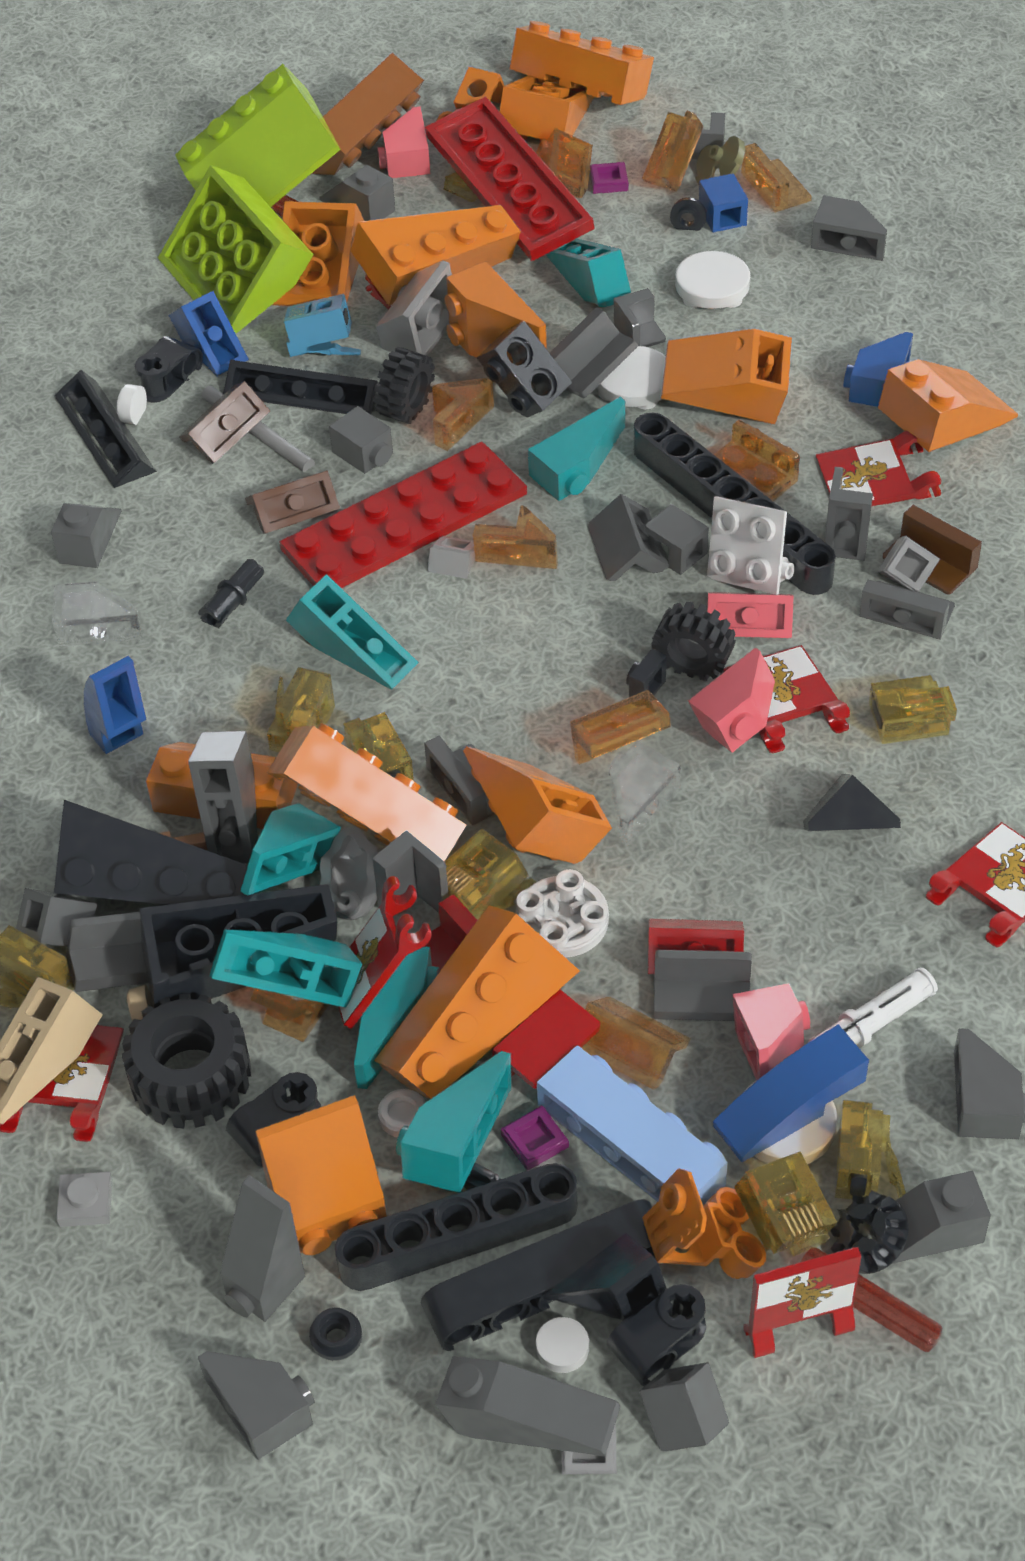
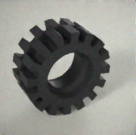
(404, 385)
(710, 633)

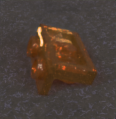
(568, 159)
(760, 460)

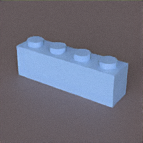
(626, 1126)

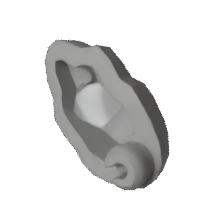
(350, 873)

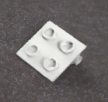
(748, 546)

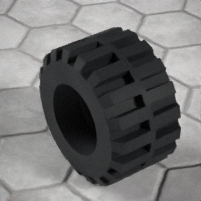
(191, 1091)

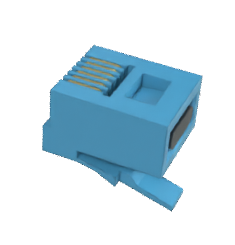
(315, 324)

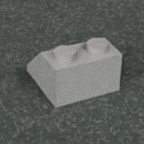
(419, 313)

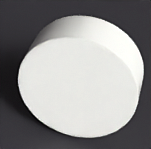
(131, 403)
(398, 1110)
(562, 1345)

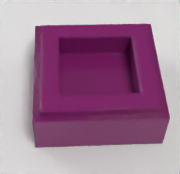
(609, 177)
(534, 1138)

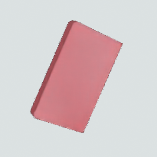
(754, 613)

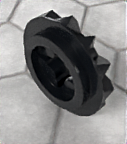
(885, 1218)

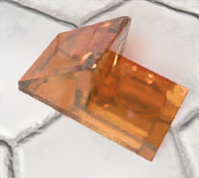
(459, 408)
(525, 544)
(289, 1013)

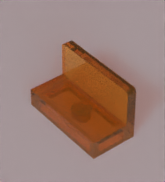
(673, 150)
(772, 180)
(617, 726)
(633, 1041)

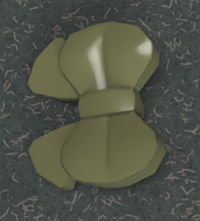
(725, 158)

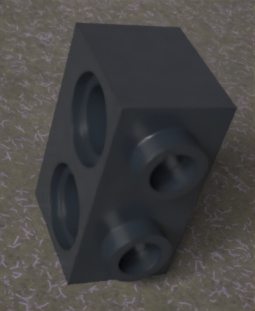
(530, 364)

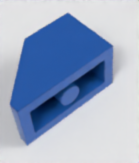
(208, 329)
(871, 366)

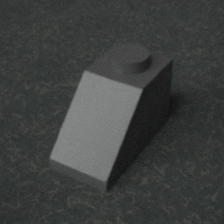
(369, 190)
(848, 229)
(83, 533)
(987, 1090)
(944, 1216)
(259, 1399)

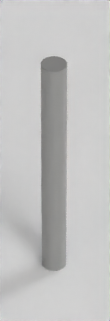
(268, 436)

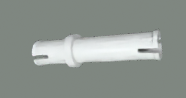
(886, 1007)

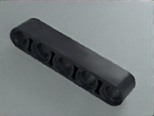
(473, 1208)
(515, 1283)

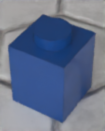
(724, 202)

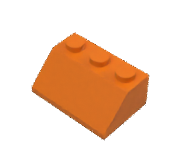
(173, 790)

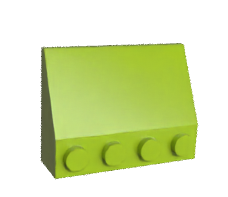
(266, 137)
(234, 247)

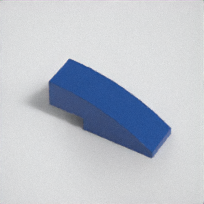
(114, 705)
(792, 1093)

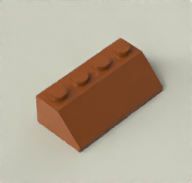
(370, 109)

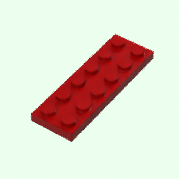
(510, 174)
(404, 517)

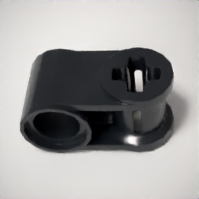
(167, 367)
(270, 1108)
(655, 1338)

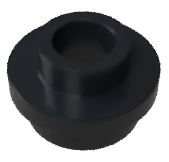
(691, 206)
(335, 1319)

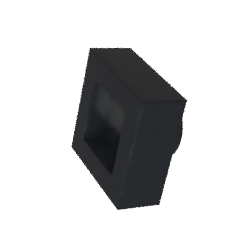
(647, 674)

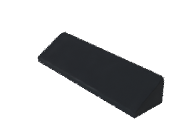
(303, 387)
(106, 428)

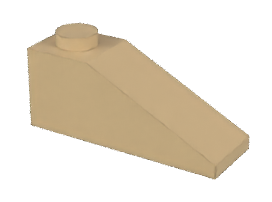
(42, 1042)

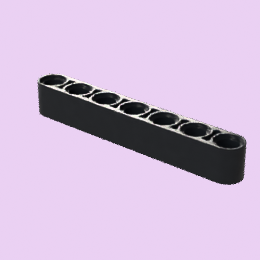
(703, 476)

